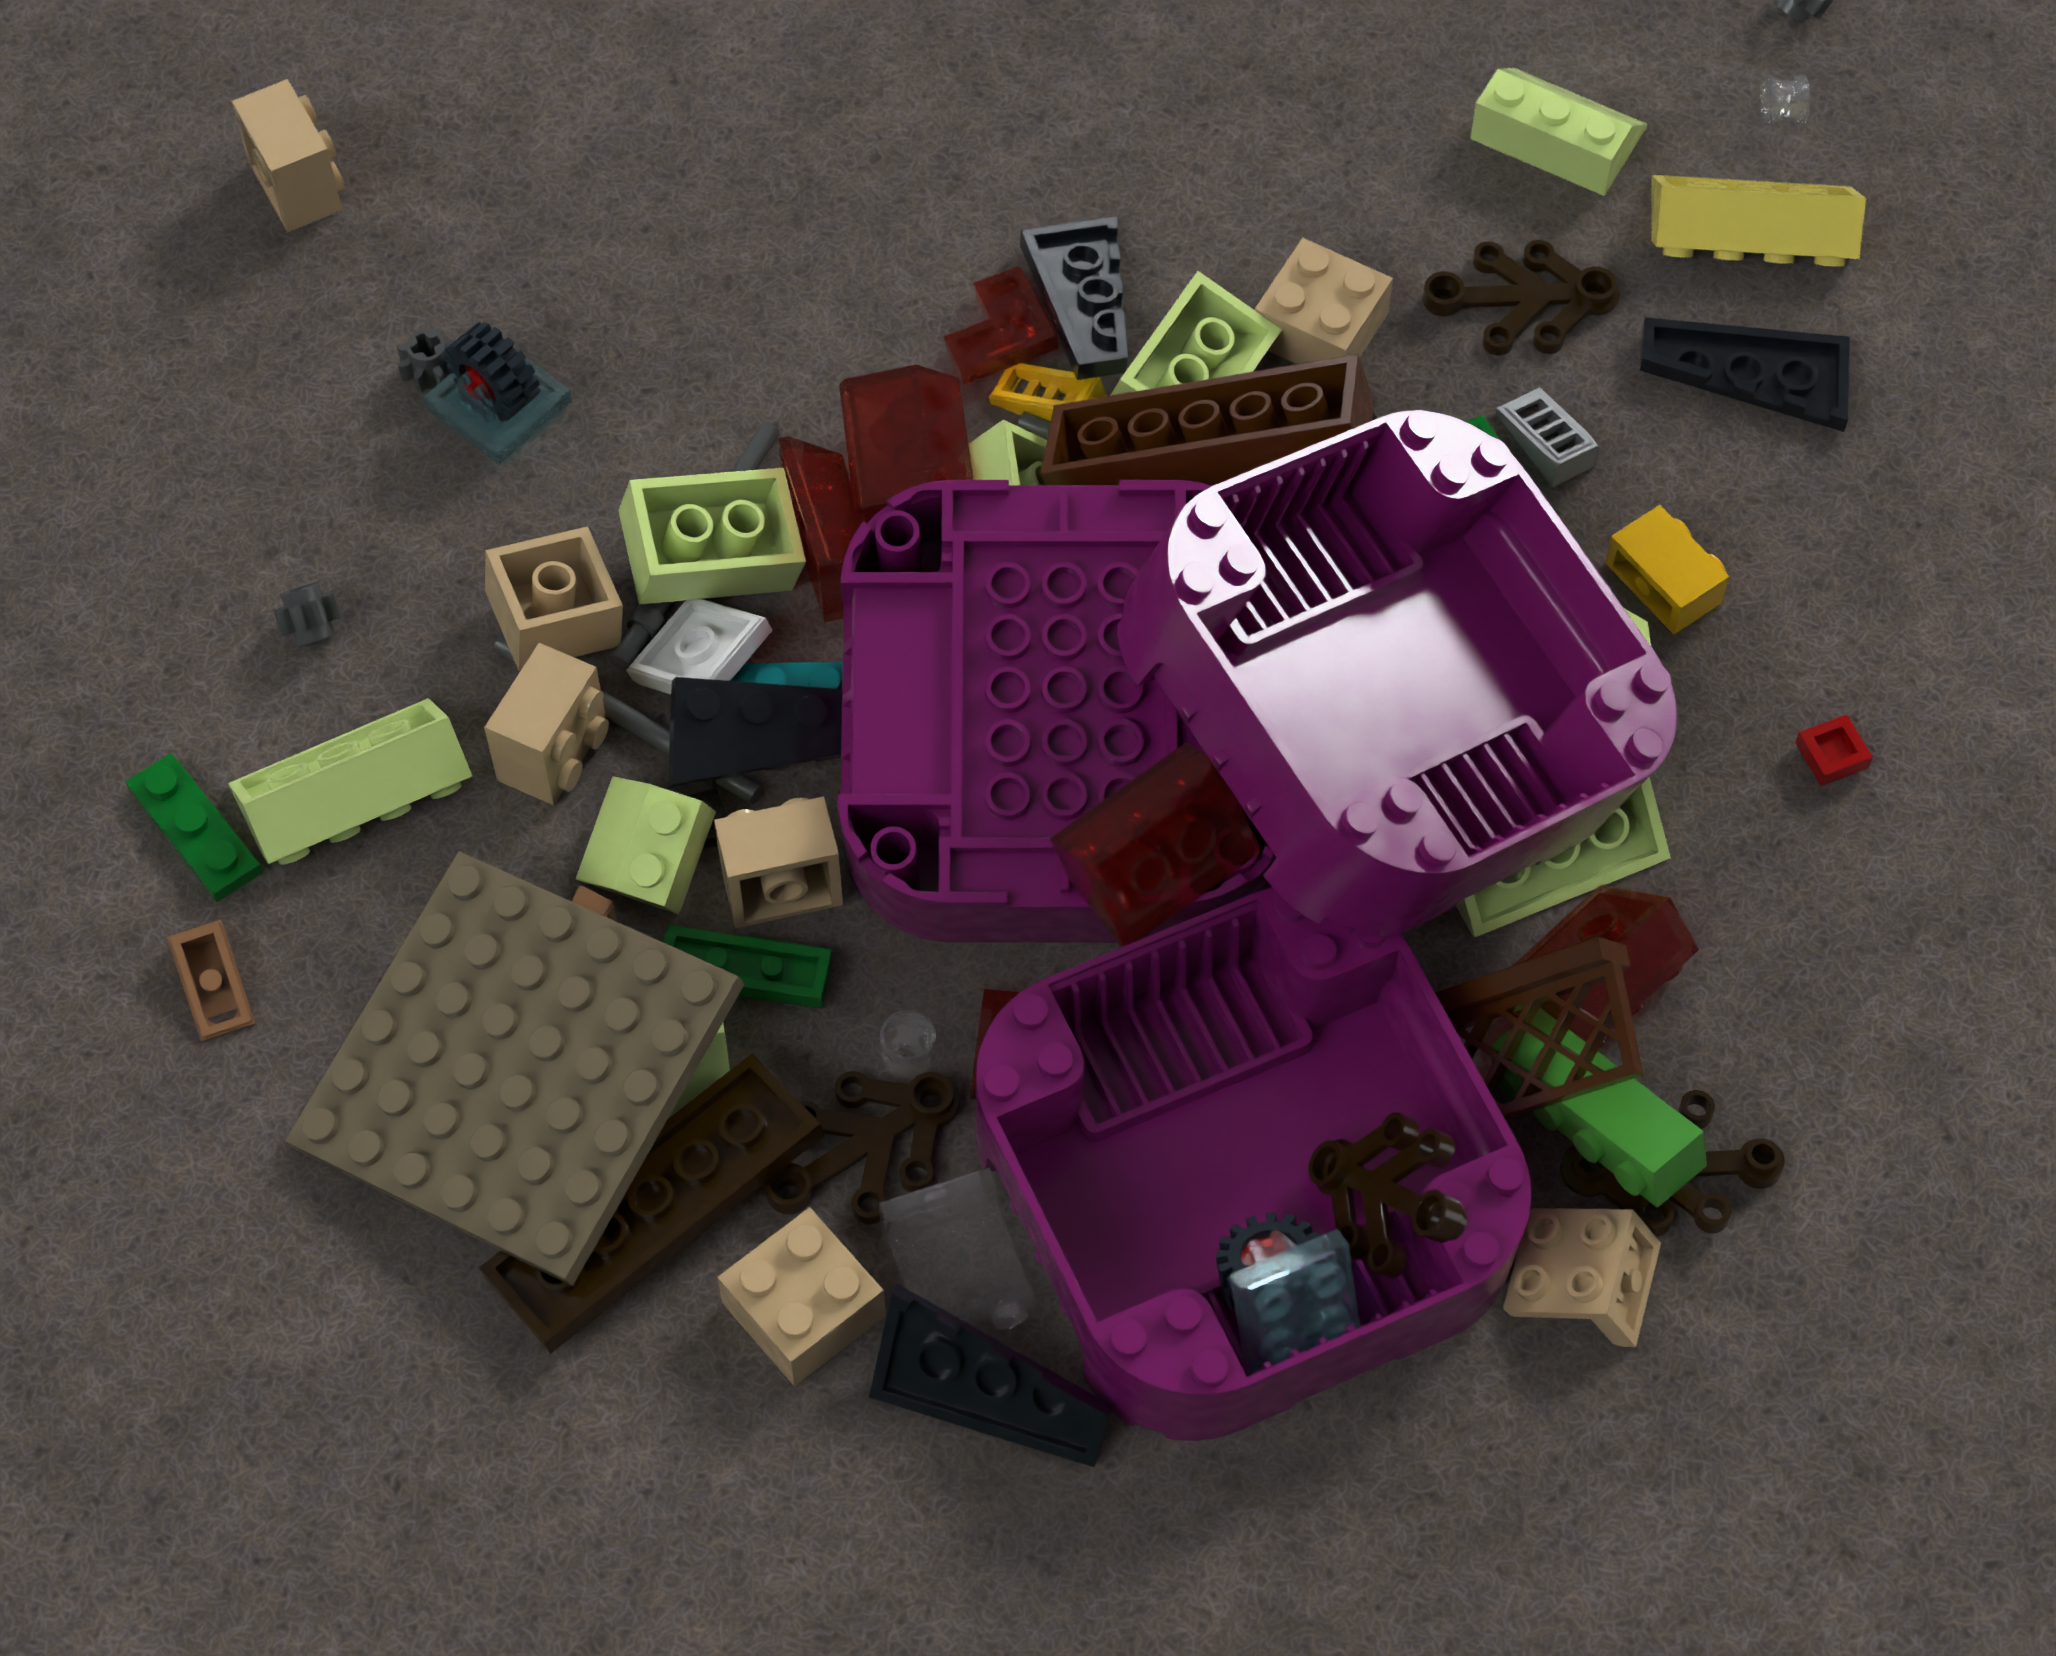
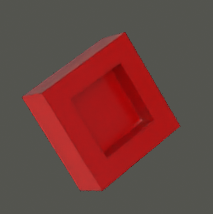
(1834, 750)

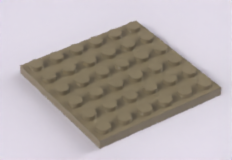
(515, 1066)

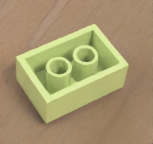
(711, 535)

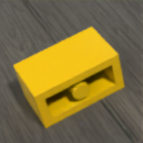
(1667, 569)

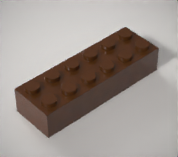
(1206, 426)

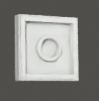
(699, 643)

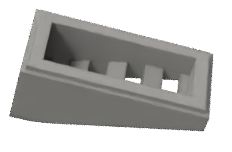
(1553, 465)

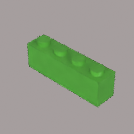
(1620, 1126)

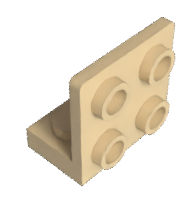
(1585, 1268)

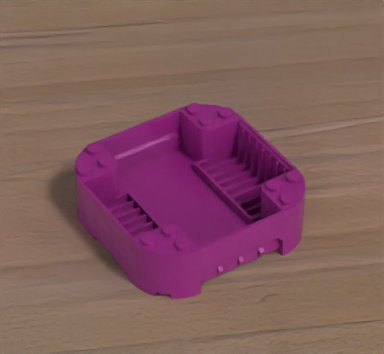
(1399, 668)
(998, 702)
(1186, 1093)

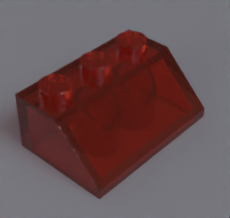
(902, 433)
(824, 516)
(1156, 844)
(1642, 921)

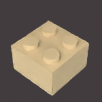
(289, 154)
(1324, 305)
(553, 595)
(547, 724)
(779, 861)
(802, 1296)

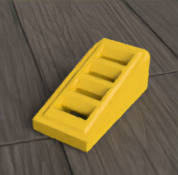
(1054, 381)

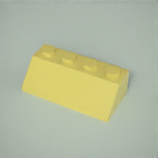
(1757, 219)

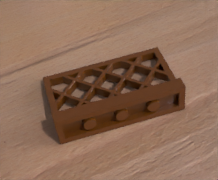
(1526, 988)

